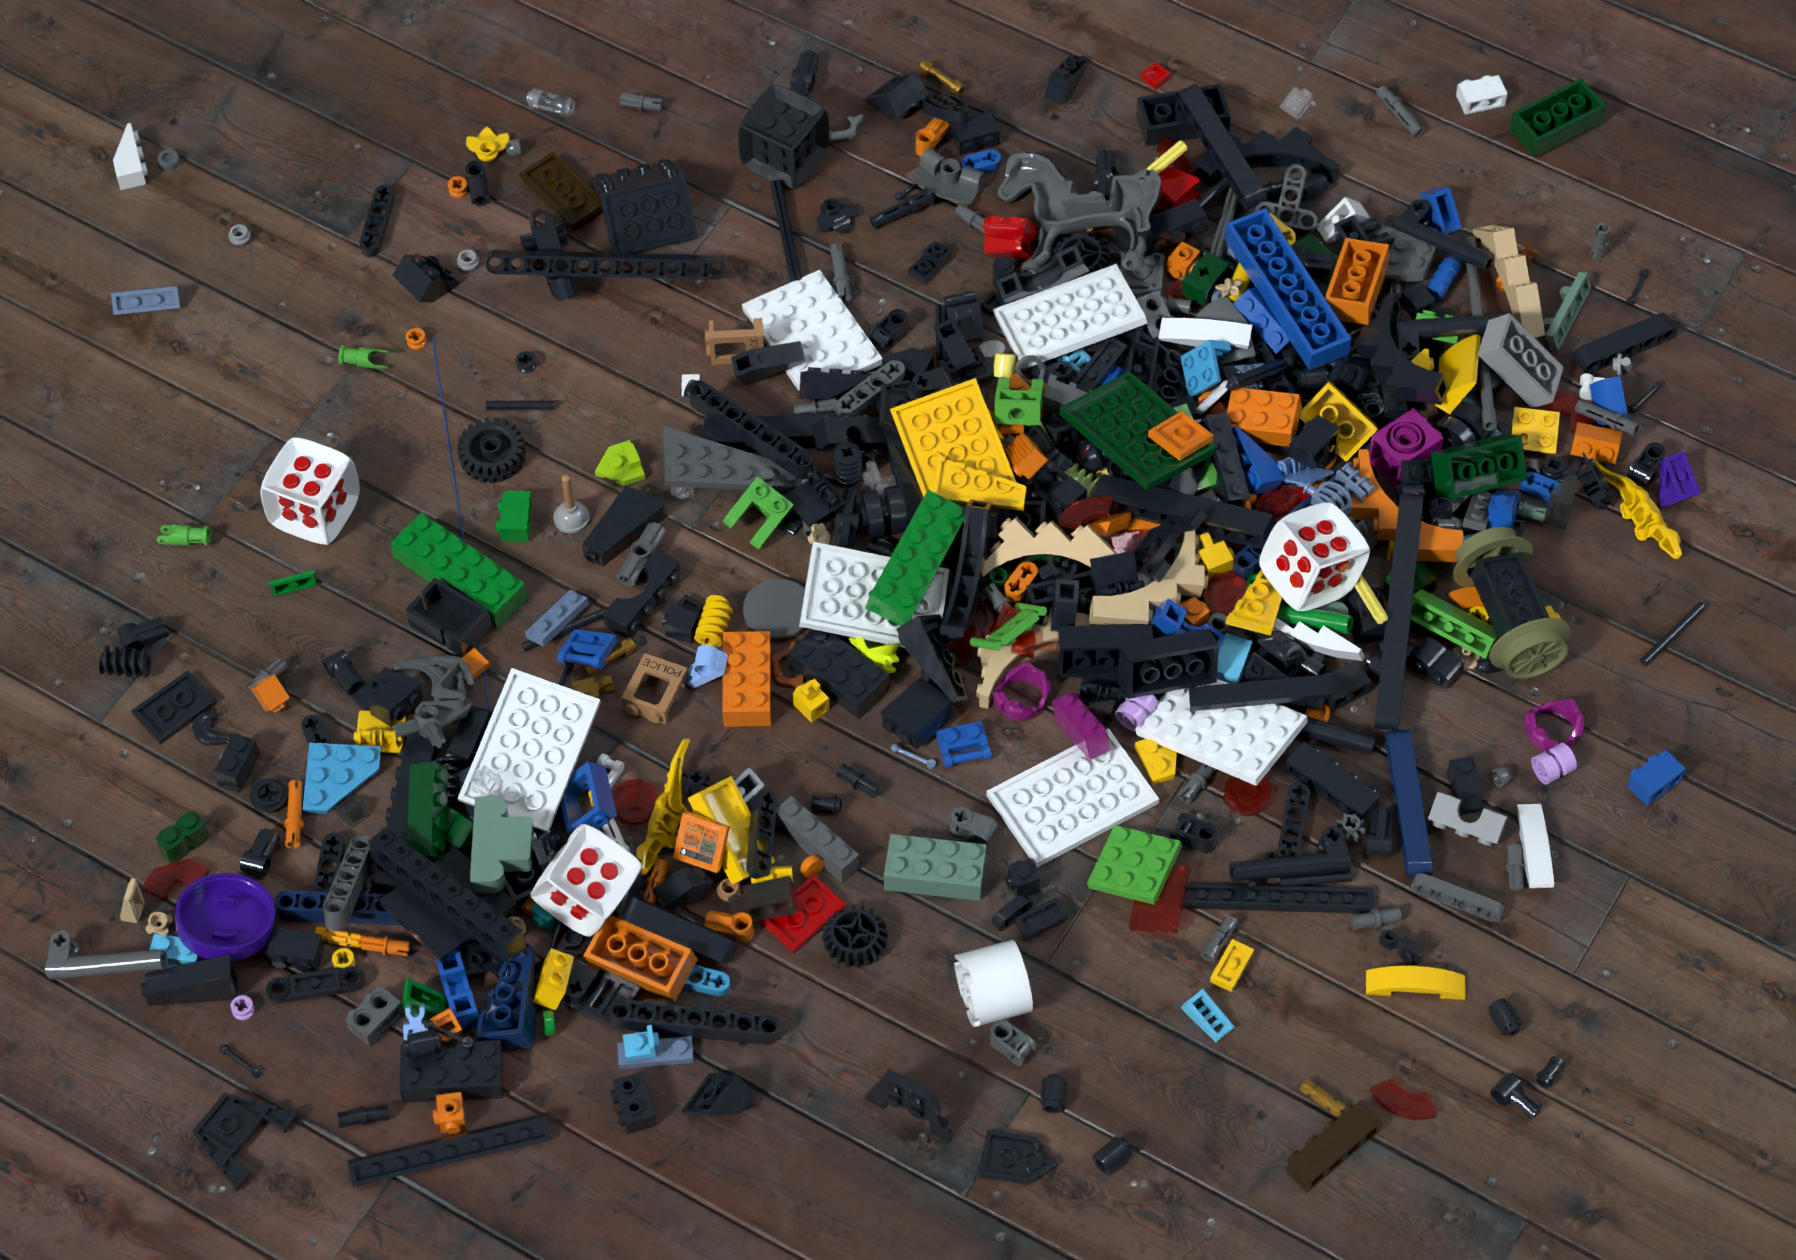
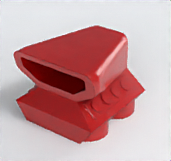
(1176, 188)
(1009, 237)

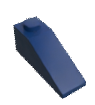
(1503, 508)

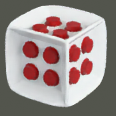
(310, 490)
(1314, 556)
(586, 880)

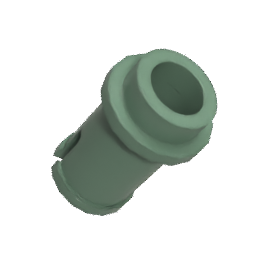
(1531, 511)

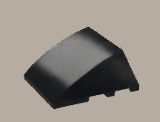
(1155, 366)

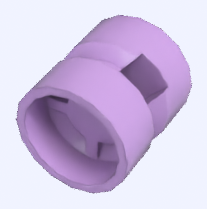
(1135, 711)
(1556, 762)

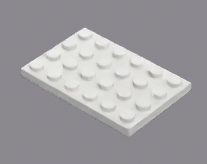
(1070, 315)
(819, 319)
(839, 589)
(1233, 740)
(533, 745)
(1071, 800)

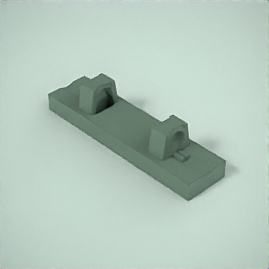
(1573, 299)

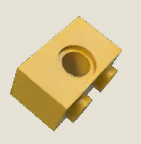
(553, 979)

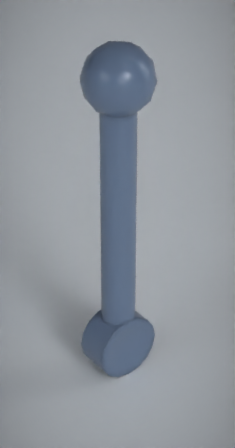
(931, 763)

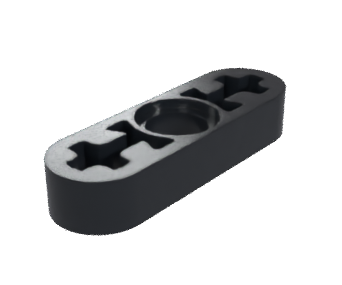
(326, 856)

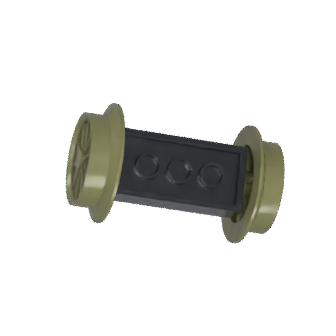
(1527, 636)

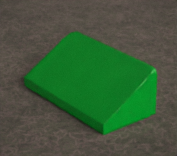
(293, 583)

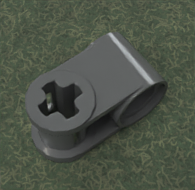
(974, 827)
(1014, 1045)

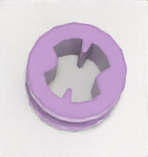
(247, 1013)

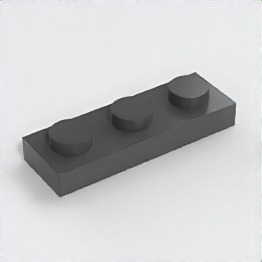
(1477, 512)

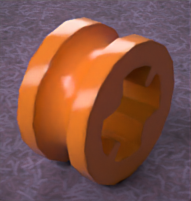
(457, 181)
(416, 332)

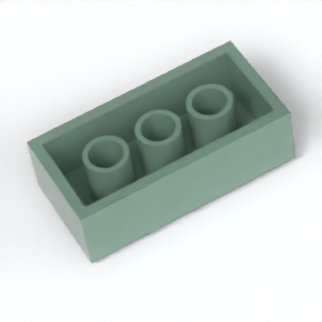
(935, 867)

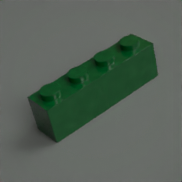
(427, 809)

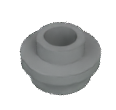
(239, 235)
(468, 255)

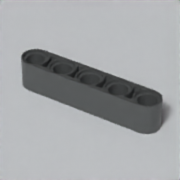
(348, 883)

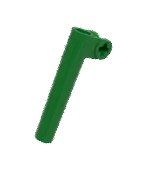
(1312, 618)

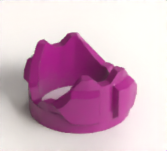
(1564, 707)
(1014, 709)

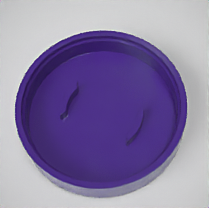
(225, 916)

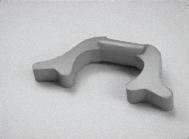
(849, 133)

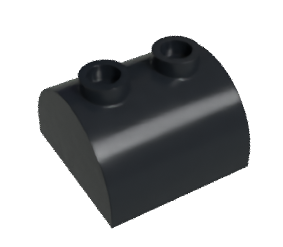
(1365, 627)

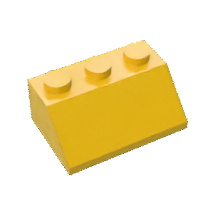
(1341, 411)

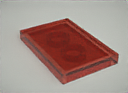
(1167, 911)

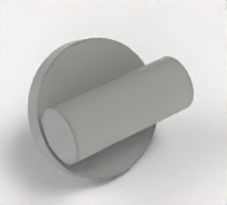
(1621, 364)

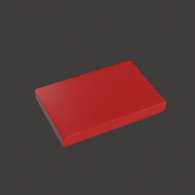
(814, 907)

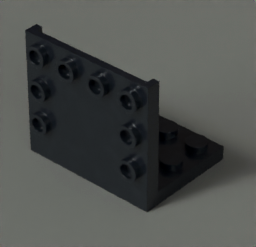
(645, 206)

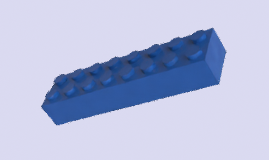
(1287, 289)

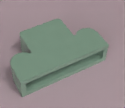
(498, 844)

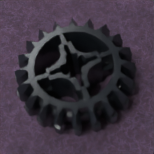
(1093, 250)
(845, 926)

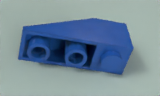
(1258, 467)

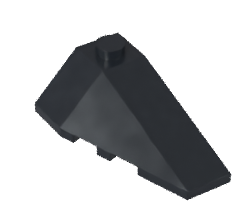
(931, 651)

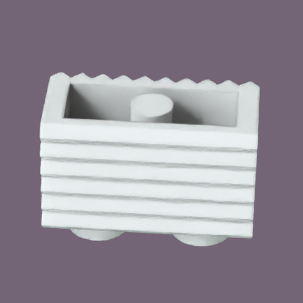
(1481, 94)

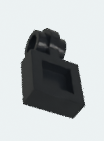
(1407, 949)

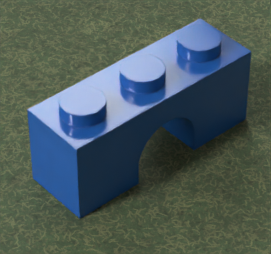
(1262, 319)
(1169, 620)
(458, 991)

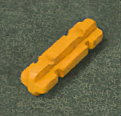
(339, 937)

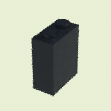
(917, 713)

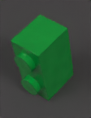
(515, 516)

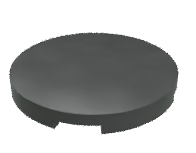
(775, 608)

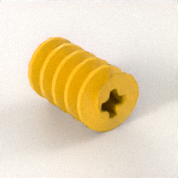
(713, 621)

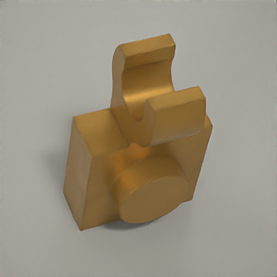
(592, 688)

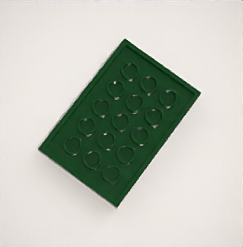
(1118, 423)

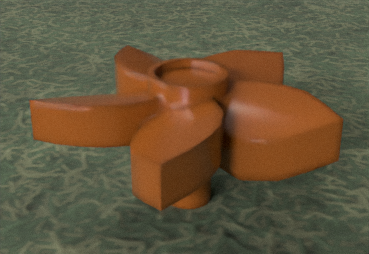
(1527, 250)

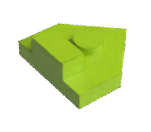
(621, 464)

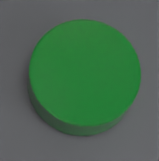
(548, 1023)

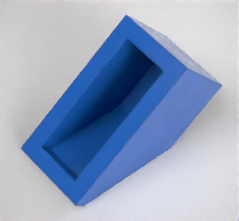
(1442, 209)

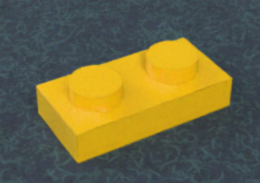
(1232, 965)

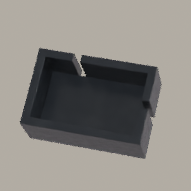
(449, 617)

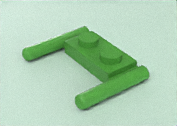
(1008, 632)

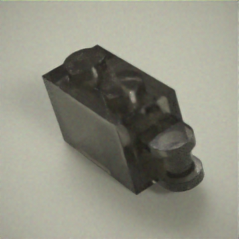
(765, 899)

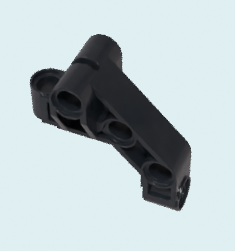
(550, 238)

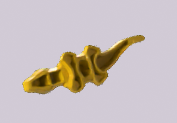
(1643, 512)
(665, 815)

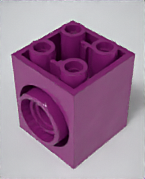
(1403, 440)

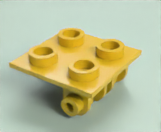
(1537, 429)
(377, 733)

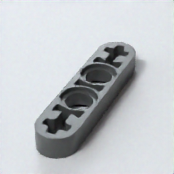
(867, 387)
(1457, 897)

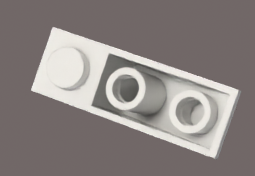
(127, 162)

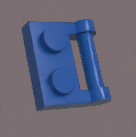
(589, 643)
(960, 739)

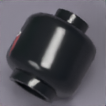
(1091, 458)

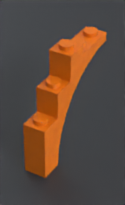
(1435, 543)

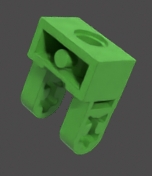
(1028, 402)
(765, 500)

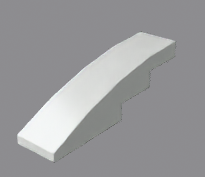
(1197, 331)
(1322, 642)
(1535, 846)

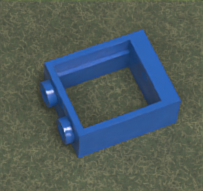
(586, 777)

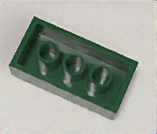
(1557, 117)
(1478, 466)

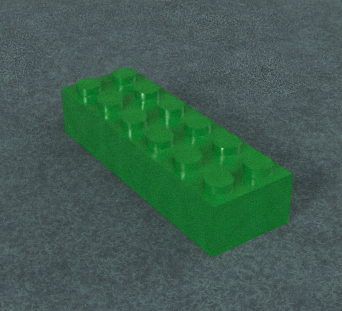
(442, 555)
(916, 559)

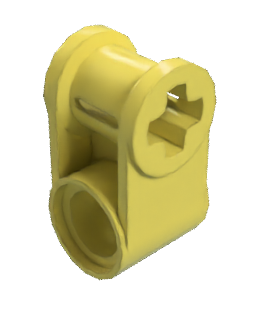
(1004, 365)

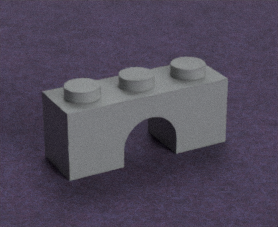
(1446, 813)

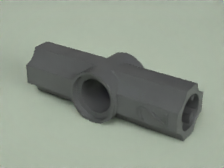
(647, 544)

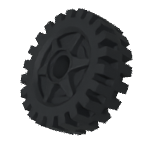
(505, 445)

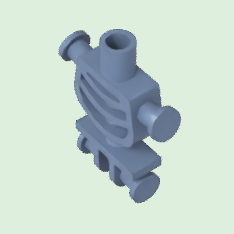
(1334, 492)

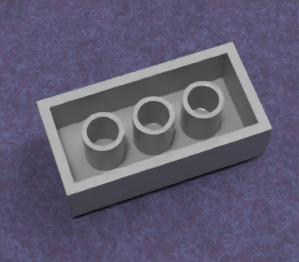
(1520, 360)

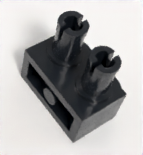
(1352, 229)

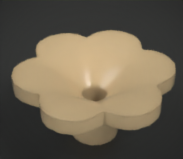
(819, 534)
(1469, 657)

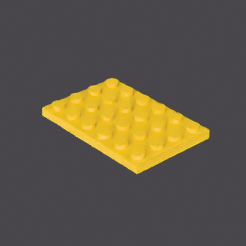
(952, 426)

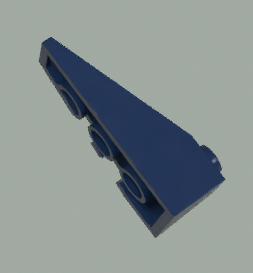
(511, 1005)

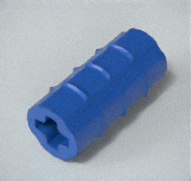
(1443, 278)

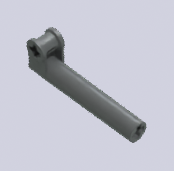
(66, 962)

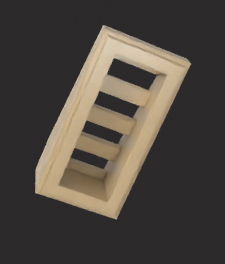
(132, 903)

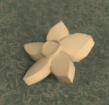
(1229, 287)

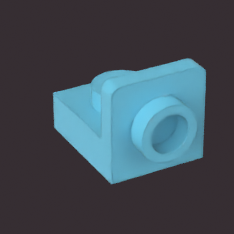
(641, 1044)

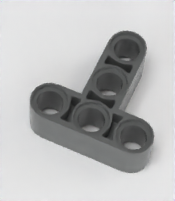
(1293, 207)

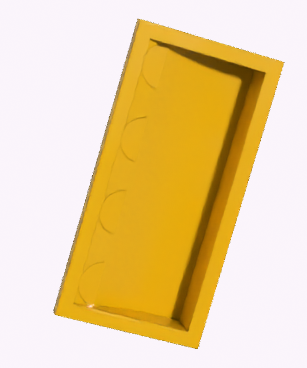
(1460, 369)
(726, 805)

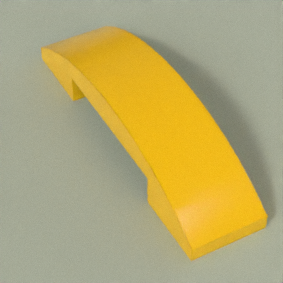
(1416, 980)

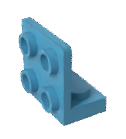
(1201, 366)

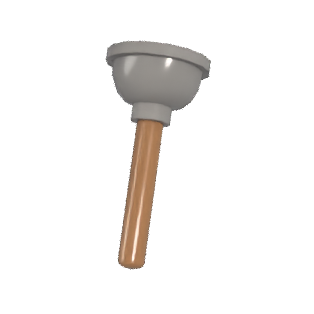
(570, 515)

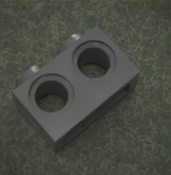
(1154, 317)
(379, 1018)

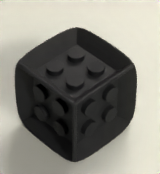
(783, 136)

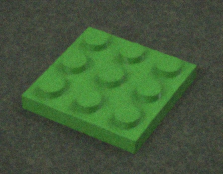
(1134, 864)

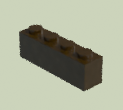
(1333, 1145)

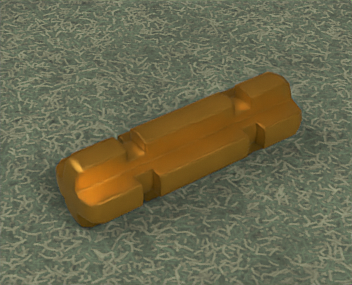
(1322, 1098)

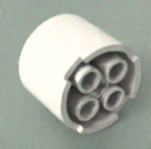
(993, 983)

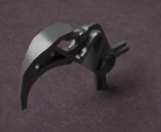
(447, 704)

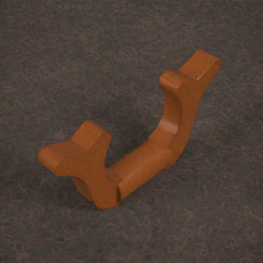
(780, 679)

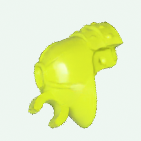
(879, 653)

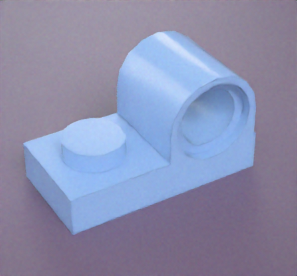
(708, 665)

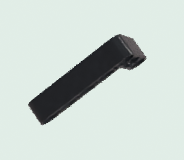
(674, 927)

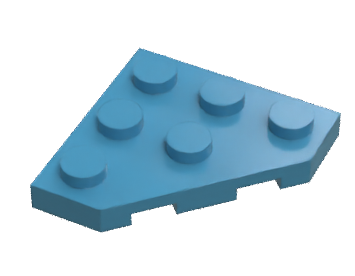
(336, 773)

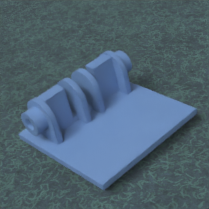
(1298, 473)

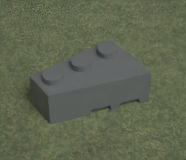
(1057, 395)

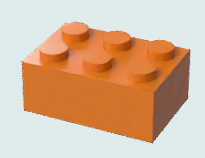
(1265, 415)

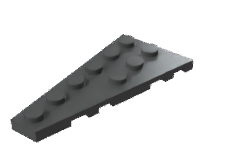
(708, 464)

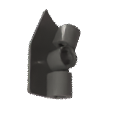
(946, 178)
(1224, 310)

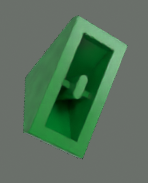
(419, 994)

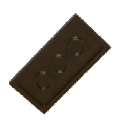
(562, 190)

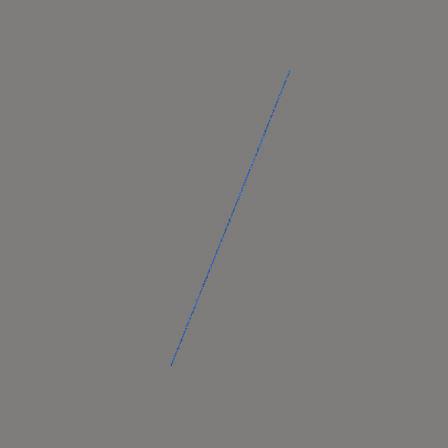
(455, 487)

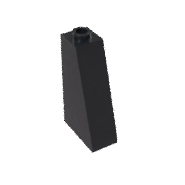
(622, 525)
(192, 983)

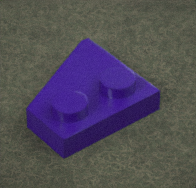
(1675, 480)

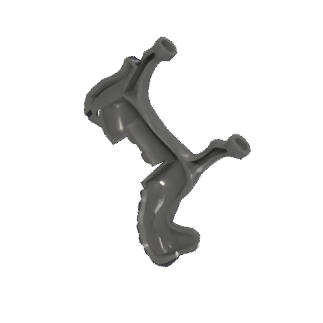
(1064, 211)

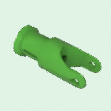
(360, 356)
(185, 535)

